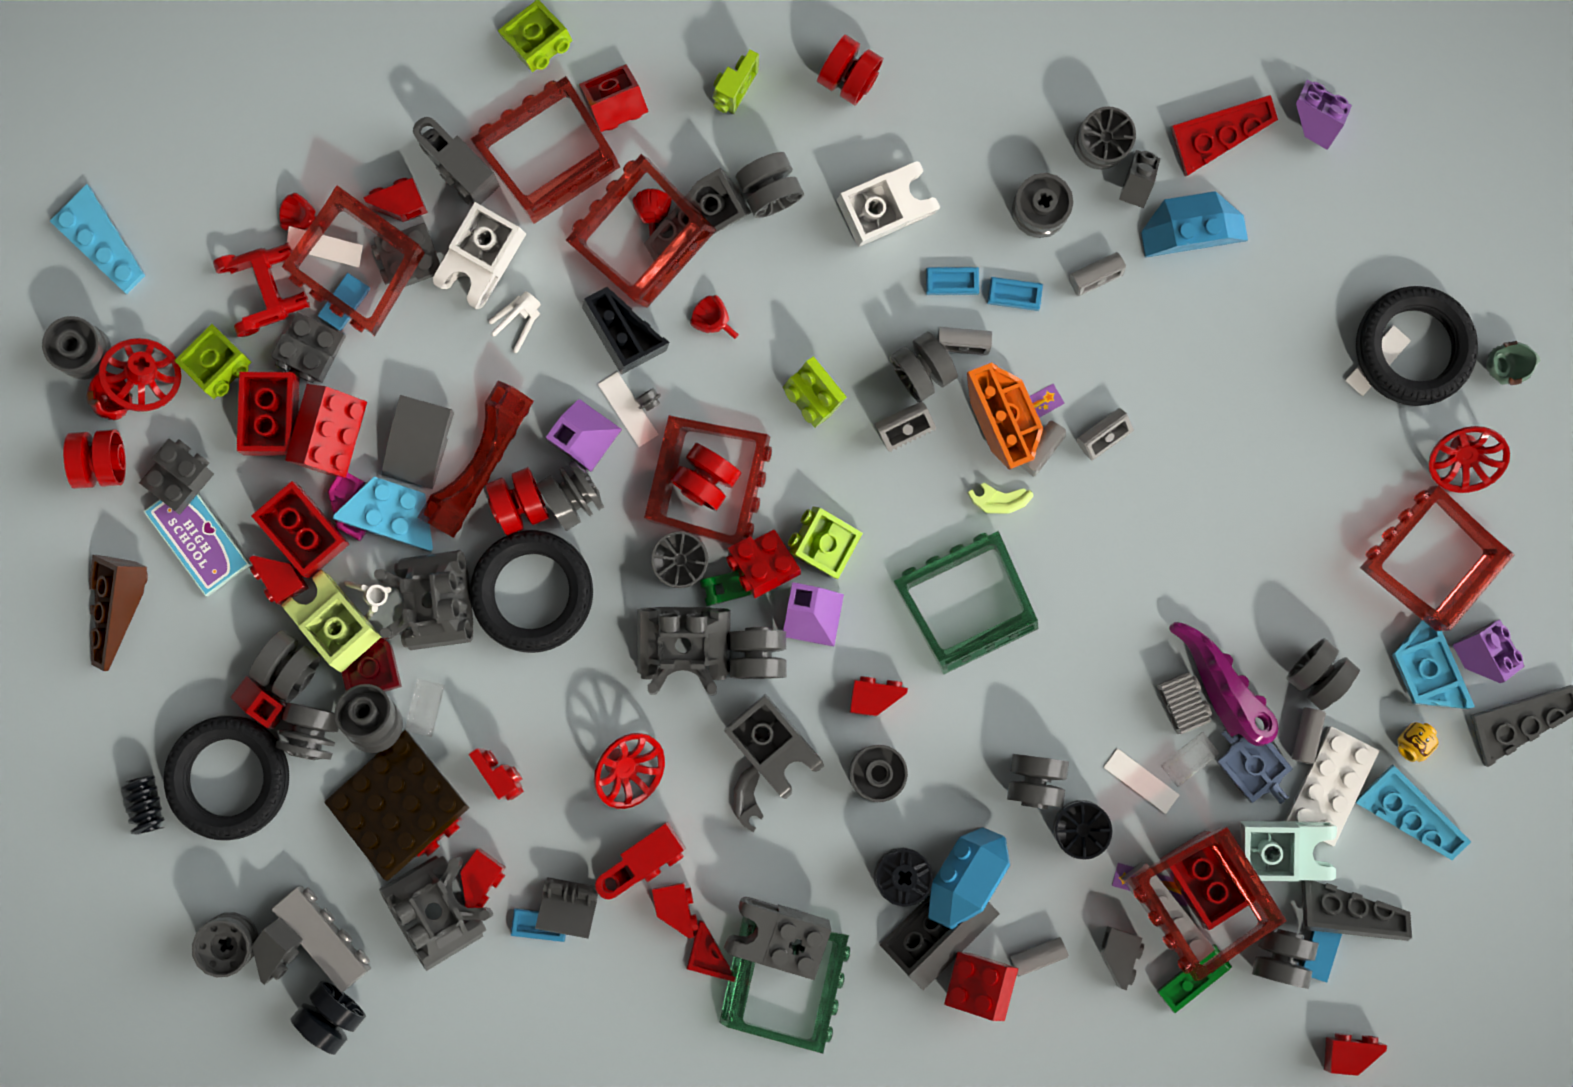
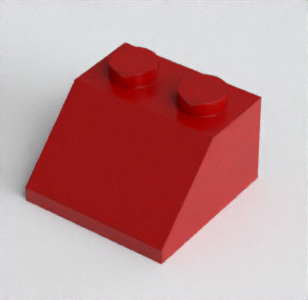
(614, 98)

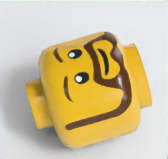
(1417, 742)

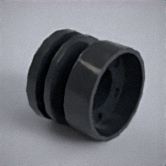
(887, 876)

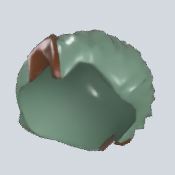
(1512, 363)

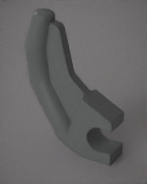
(744, 800)

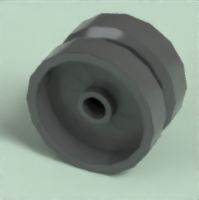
(1044, 190)

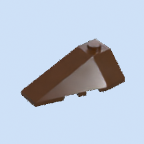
(117, 592)

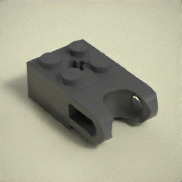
(456, 162)
(776, 751)
(773, 936)

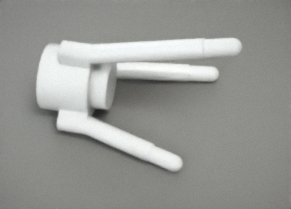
(523, 305)
(373, 595)

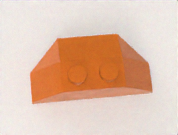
(1005, 414)

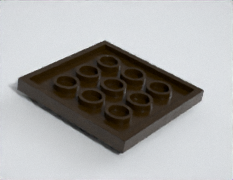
(396, 805)

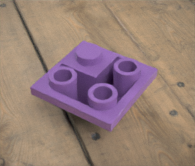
(1321, 113)
(583, 434)
(813, 614)
(1490, 652)

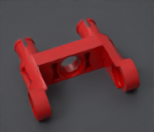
(262, 262)

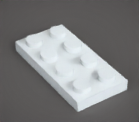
(1333, 781)

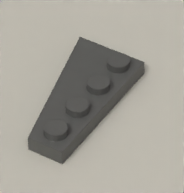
(1351, 914)

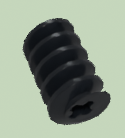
(142, 805)

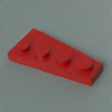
(1216, 133)

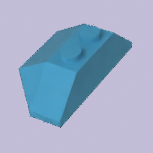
(1193, 224)
(968, 877)

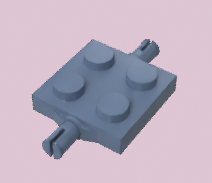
(1254, 768)

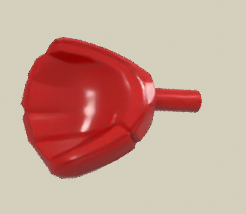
(652, 206)
(296, 212)
(711, 316)

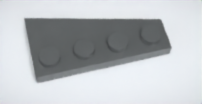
(1514, 724)

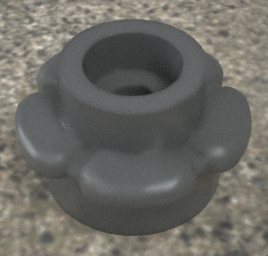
(648, 400)

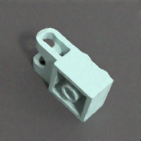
(1293, 849)

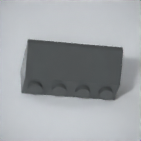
(926, 947)

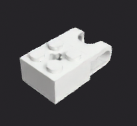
(893, 201)
(475, 259)

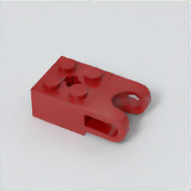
(642, 861)

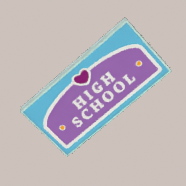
(199, 543)

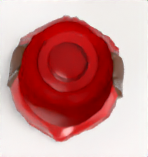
(100, 401)

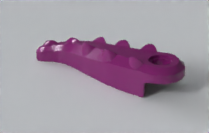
(1227, 690)

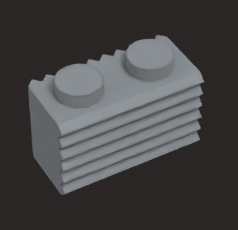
(905, 426)
(1184, 702)

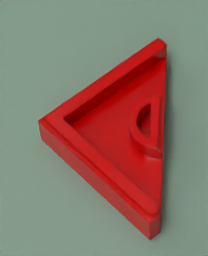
(707, 956)

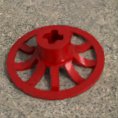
(140, 371)
(1467, 453)
(624, 767)

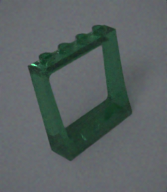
(988, 640)
(738, 991)

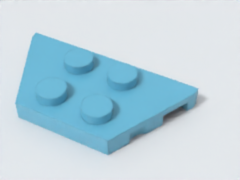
(388, 512)
(1431, 670)

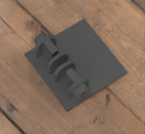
(567, 908)

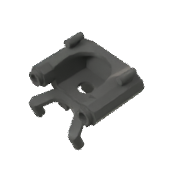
(451, 615)
(704, 627)
(438, 938)

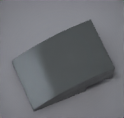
(417, 441)

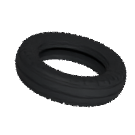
(1454, 319)
(483, 591)
(179, 766)

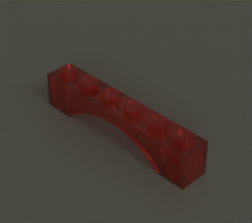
(503, 415)

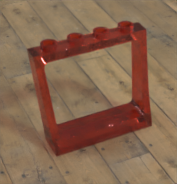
(570, 182)
(339, 202)
(671, 259)
(668, 464)
(1471, 586)
(1245, 879)

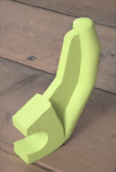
(998, 502)

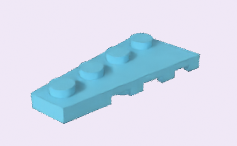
(93, 233)
(1408, 809)

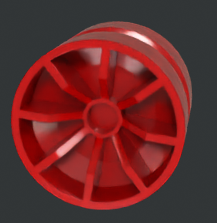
(856, 73)
(94, 459)
(701, 483)
(510, 503)

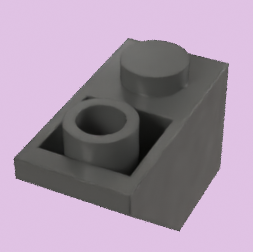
(1140, 178)
(275, 949)
(1119, 953)

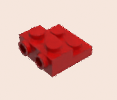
(762, 563)
(502, 779)

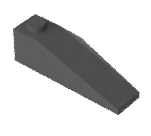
(714, 198)

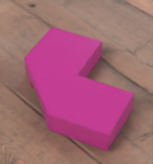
(339, 494)

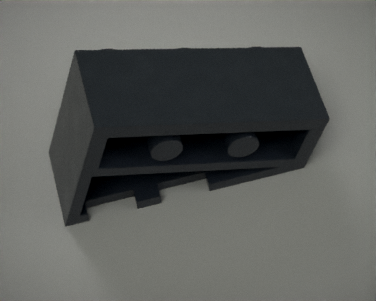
(622, 332)

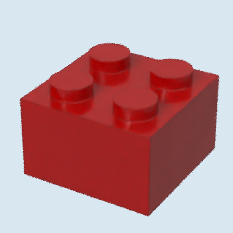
(981, 986)

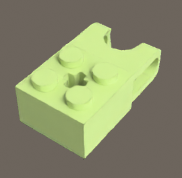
(333, 623)

